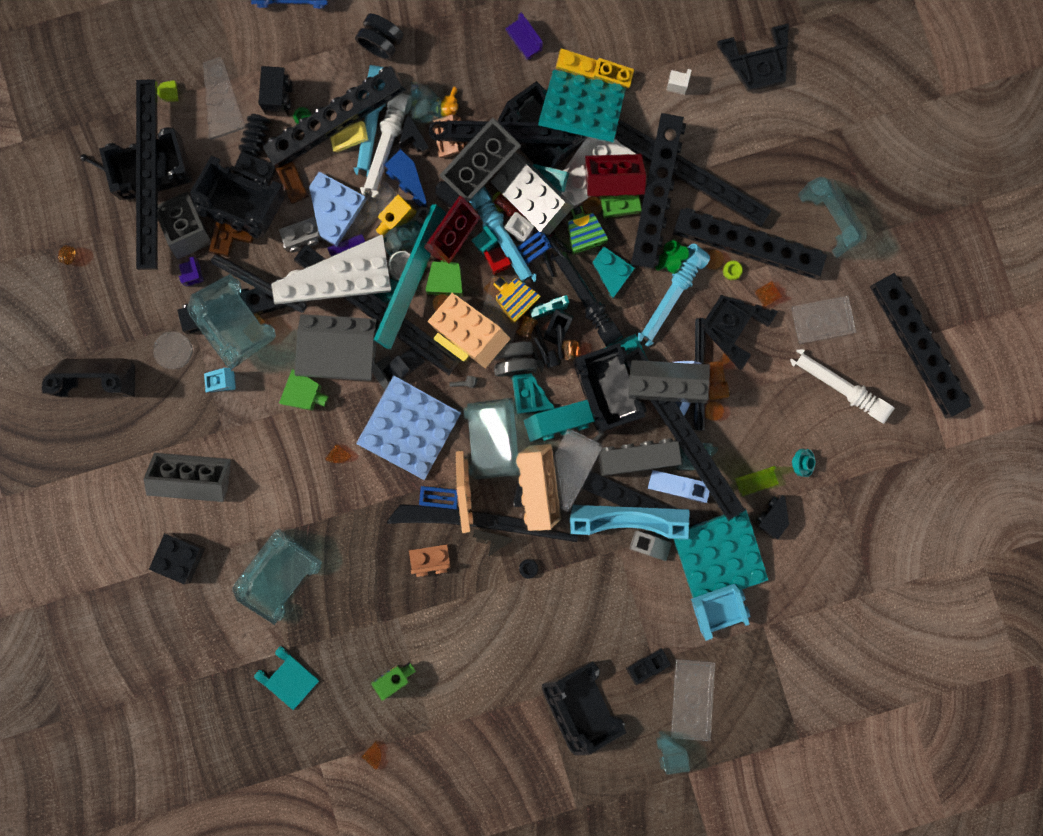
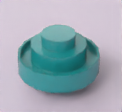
(804, 462)

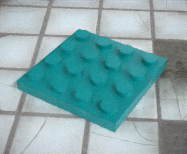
(582, 106)
(721, 555)

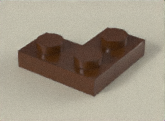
(223, 239)

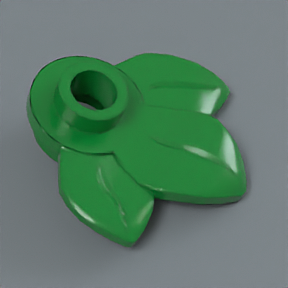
(672, 256)

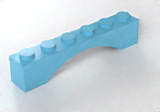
(667, 522)

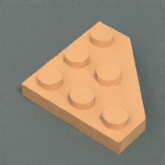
(463, 491)

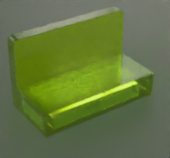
(757, 480)

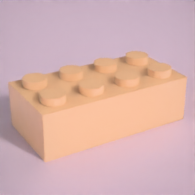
(469, 330)
(539, 487)

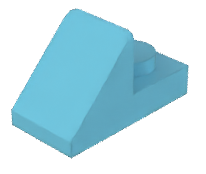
(219, 380)

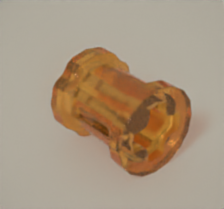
(526, 327)

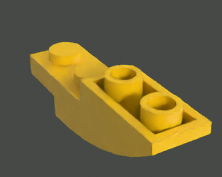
(594, 69)

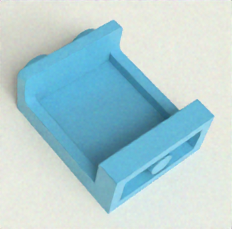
(720, 609)

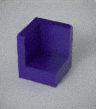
(190, 272)

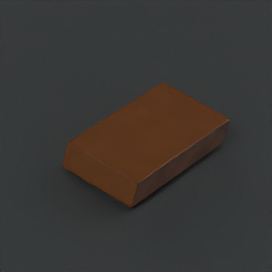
(292, 182)

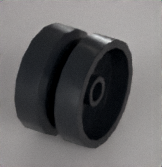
(379, 36)

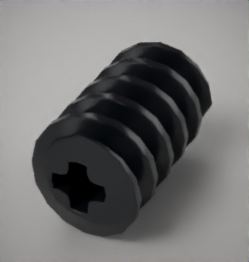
(253, 134)

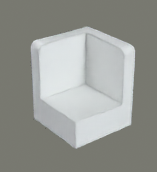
(678, 81)

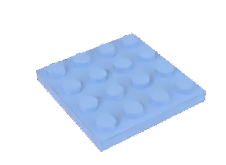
(408, 428)

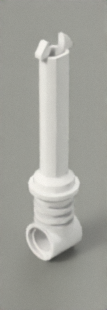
(390, 128)
(855, 394)

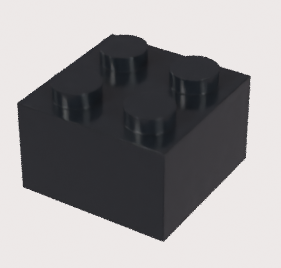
(275, 91)
(177, 558)

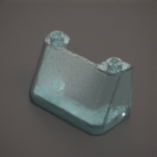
(852, 230)
(228, 321)
(492, 439)
(274, 576)

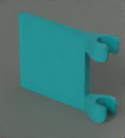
(290, 681)

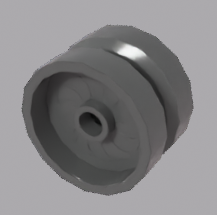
(513, 359)

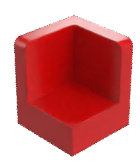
(497, 260)

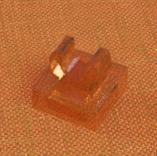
(768, 294)
(571, 350)

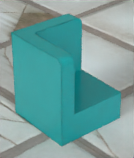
(485, 240)

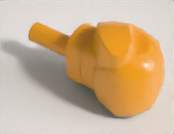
(449, 104)

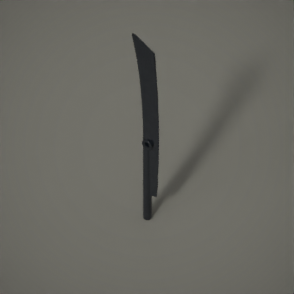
(429, 514)

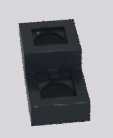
(648, 666)

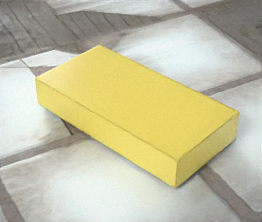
(349, 137)
(451, 347)

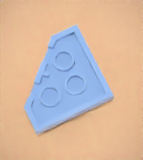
(334, 207)

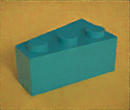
(558, 420)

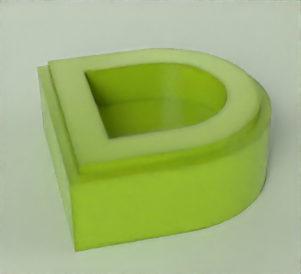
(168, 91)

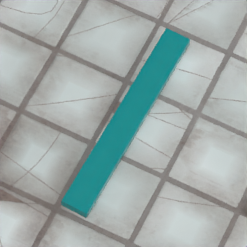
(409, 280)

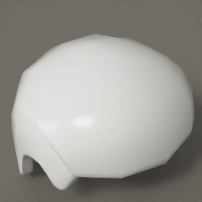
(397, 264)

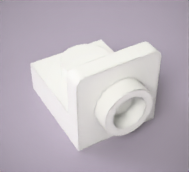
(519, 227)

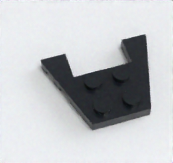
(761, 67)
(727, 322)

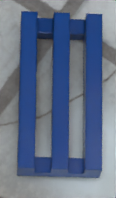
(544, 240)
(422, 496)

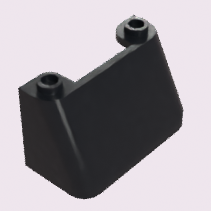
(528, 108)
(115, 373)
(607, 388)
(582, 710)

